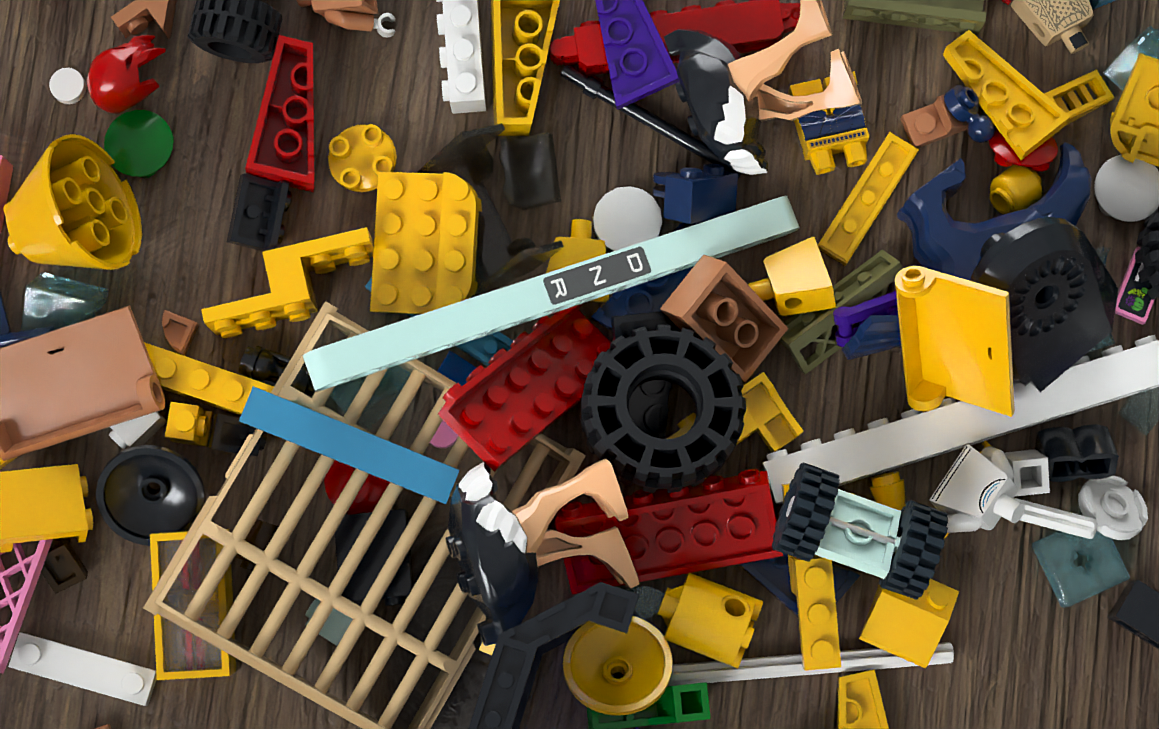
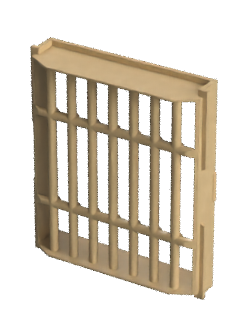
(331, 596)

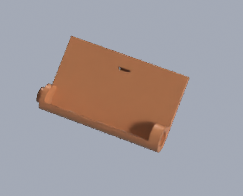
(84, 388)

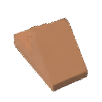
(137, 15)
(931, 123)

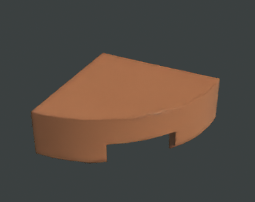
(178, 331)

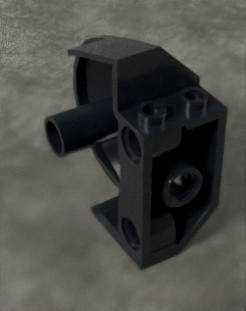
(1057, 295)

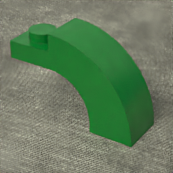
(676, 705)

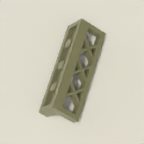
(927, 14)
(859, 286)

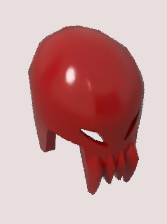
(115, 75)

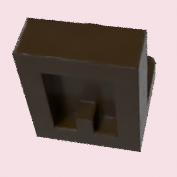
(63, 566)

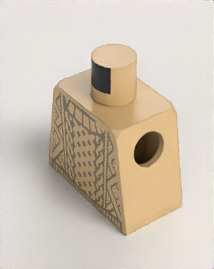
(1056, 20)

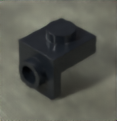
(230, 435)

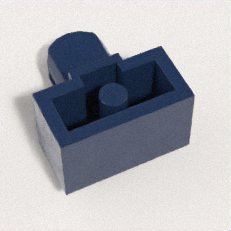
(697, 193)

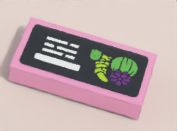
(1132, 296)

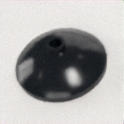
(137, 509)

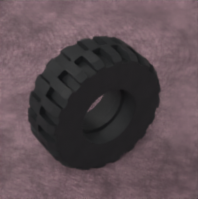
(672, 358)

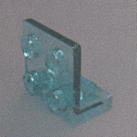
(60, 302)

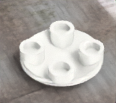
(1127, 189)

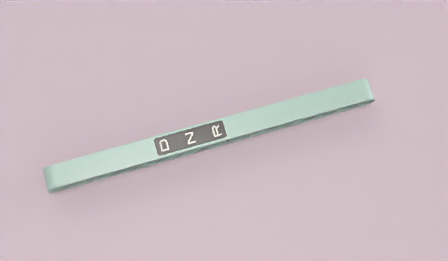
(547, 294)

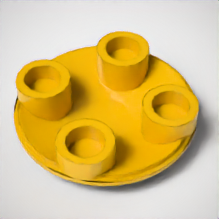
(359, 155)

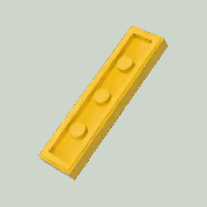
(867, 198)

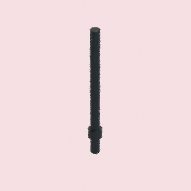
(595, 88)

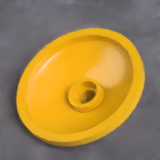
(599, 652)

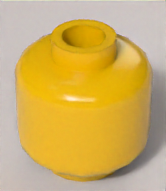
(1015, 189)

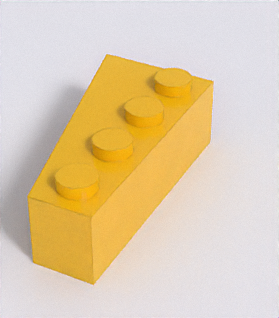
(519, 54)

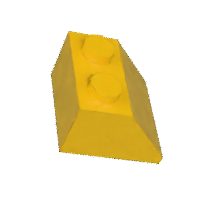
(909, 625)

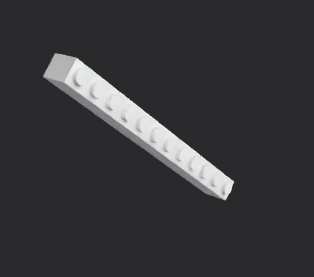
(955, 423)

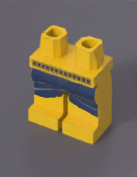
(830, 131)

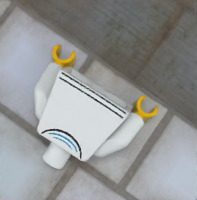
(978, 491)

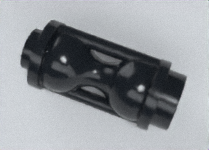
(263, 366)

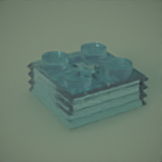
(1075, 583)

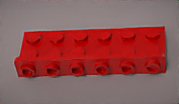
(524, 387)
(679, 531)

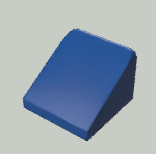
(456, 368)

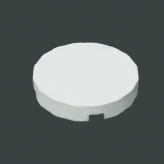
(626, 218)
(1114, 507)

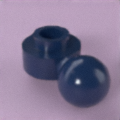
(963, 106)

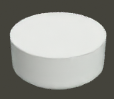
(67, 85)

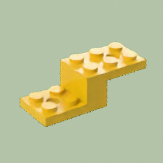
(290, 283)

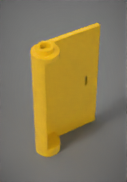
(954, 341)

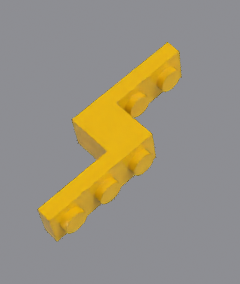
(816, 607)

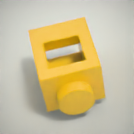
(188, 424)

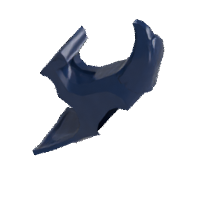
(956, 245)

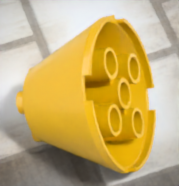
(74, 209)

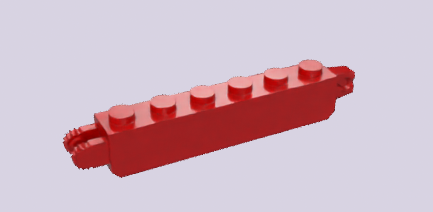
(744, 25)

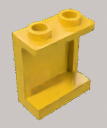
(43, 505)

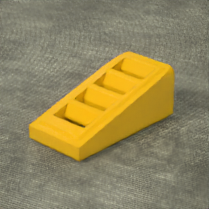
(1067, 90)

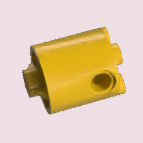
(710, 619)

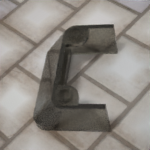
(496, 255)

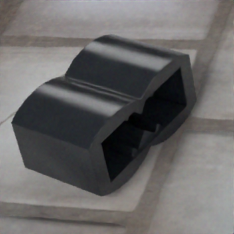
(1078, 452)

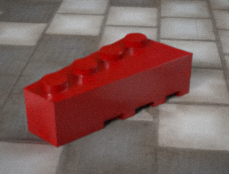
(285, 124)

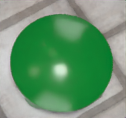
(139, 143)

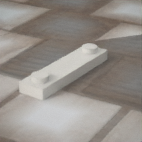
(83, 669)

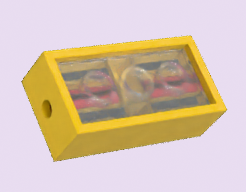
(176, 649)

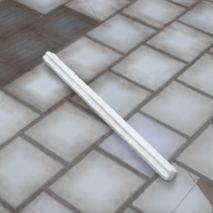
(792, 666)

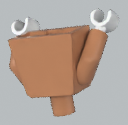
(351, 14)

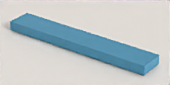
(348, 445)

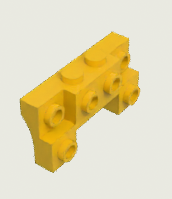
(763, 414)

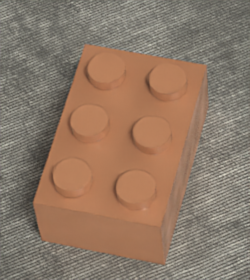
(728, 312)

